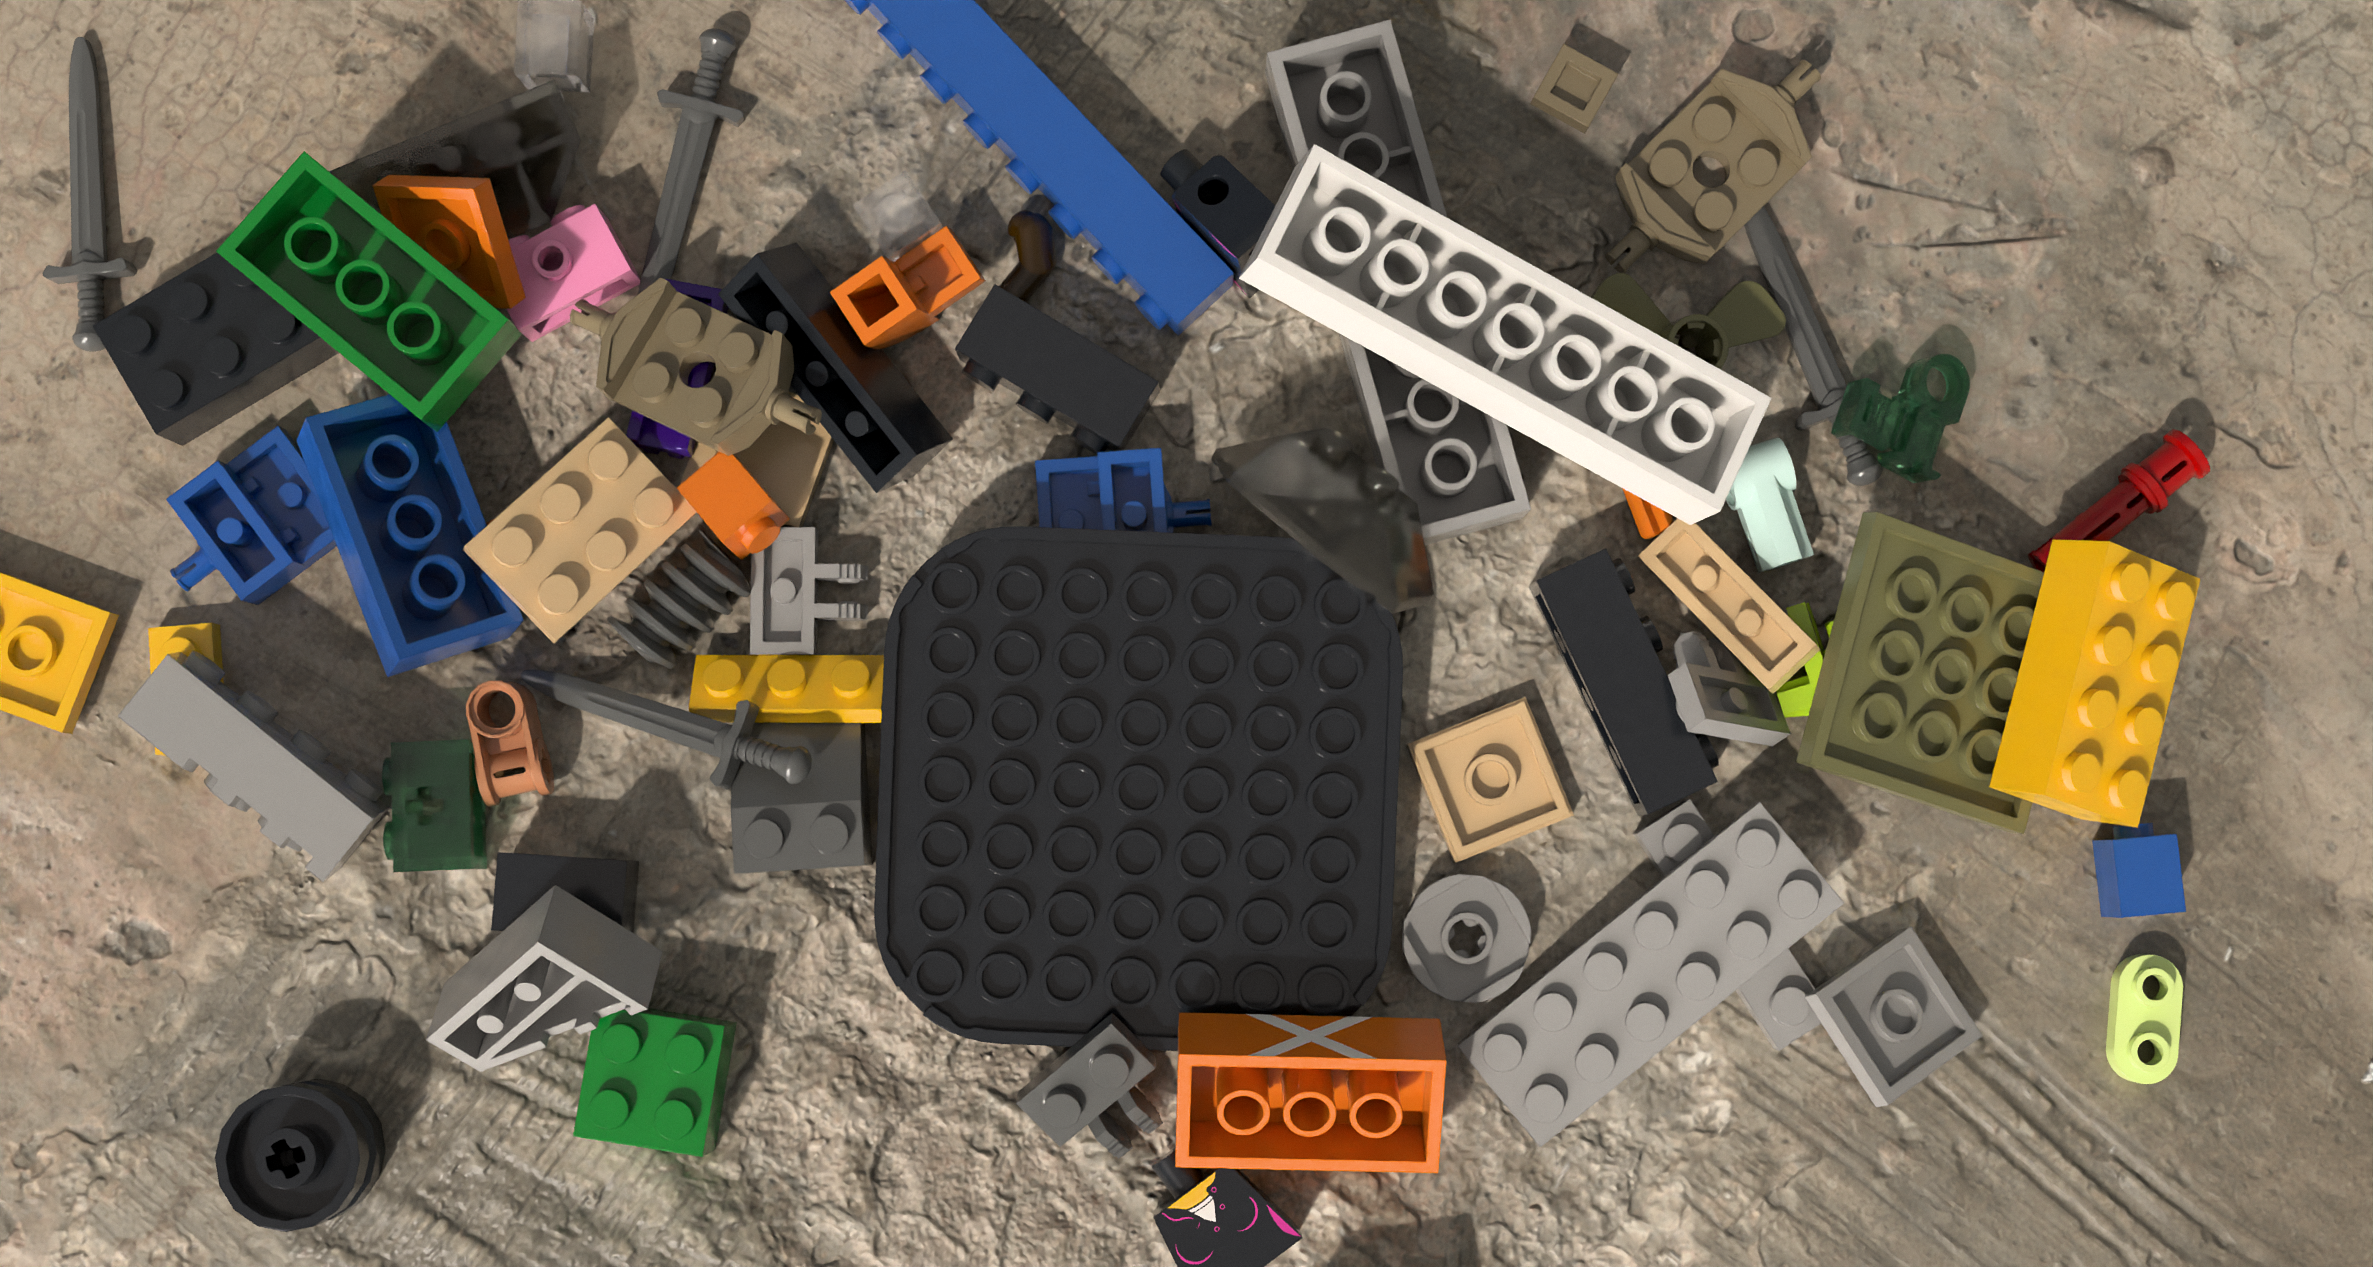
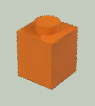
(734, 505)

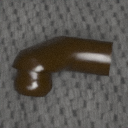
(1035, 254)

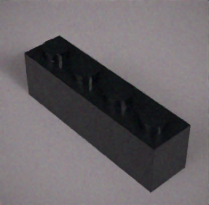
(856, 387)
(1623, 681)

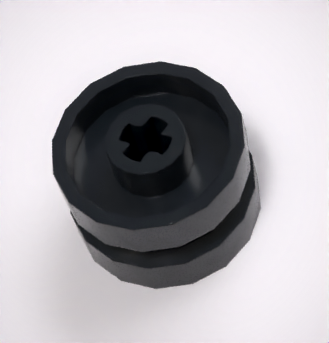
(262, 1163)

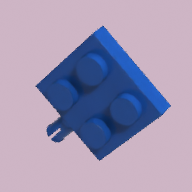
(1112, 493)
(253, 519)

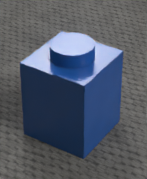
(2138, 873)

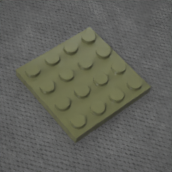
(1923, 671)

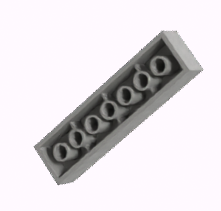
(1359, 106)

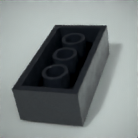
(207, 348)

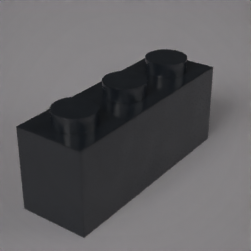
(1055, 372)

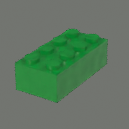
(370, 291)

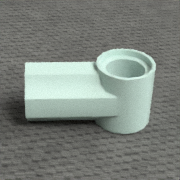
(1768, 506)

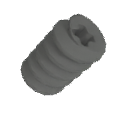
(682, 603)

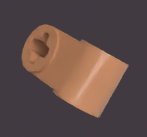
(508, 747)

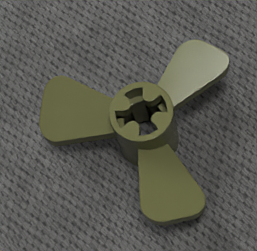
(1738, 318)

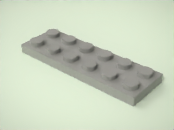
(1650, 973)

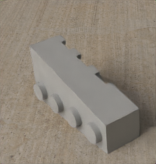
(255, 761)

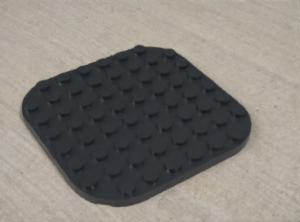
(1134, 784)

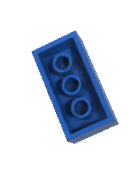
(401, 528)

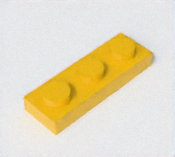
(790, 687)

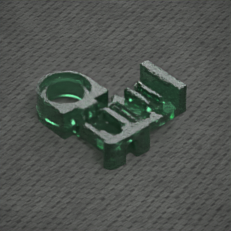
(1908, 422)

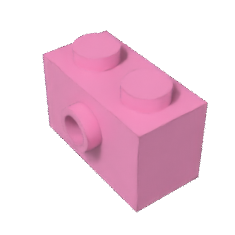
(568, 263)

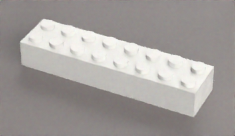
(1505, 337)

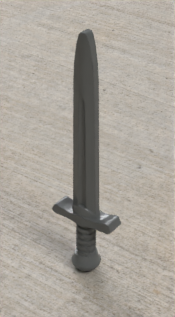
(688, 154)
(87, 194)
(1809, 345)
(692, 730)

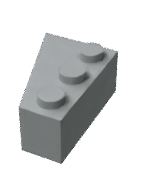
(542, 977)

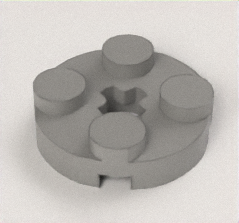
(1501, 947)

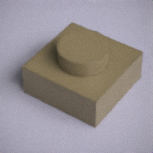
(1574, 88)

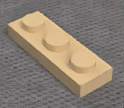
(1729, 603)

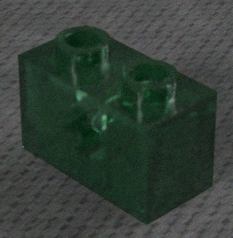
(446, 838)

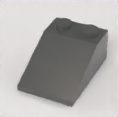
(809, 822)

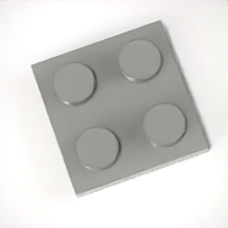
(1893, 1016)

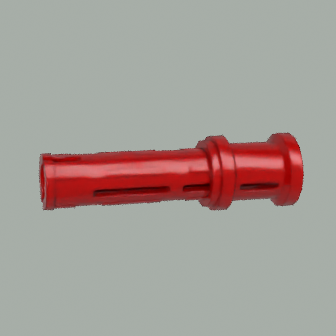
(2140, 490)

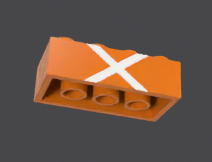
(1309, 1092)

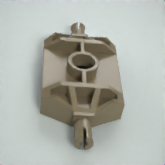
(1742, 127)
(658, 342)

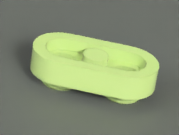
(2138, 1018)

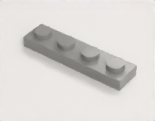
(1777, 991)

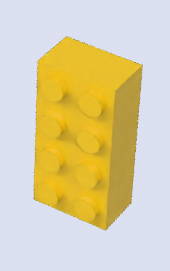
(2095, 682)

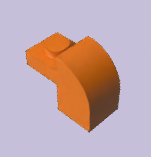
(904, 297)

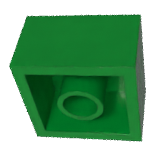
(656, 1081)

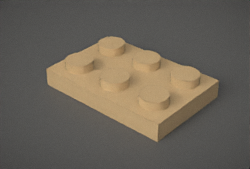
(580, 530)

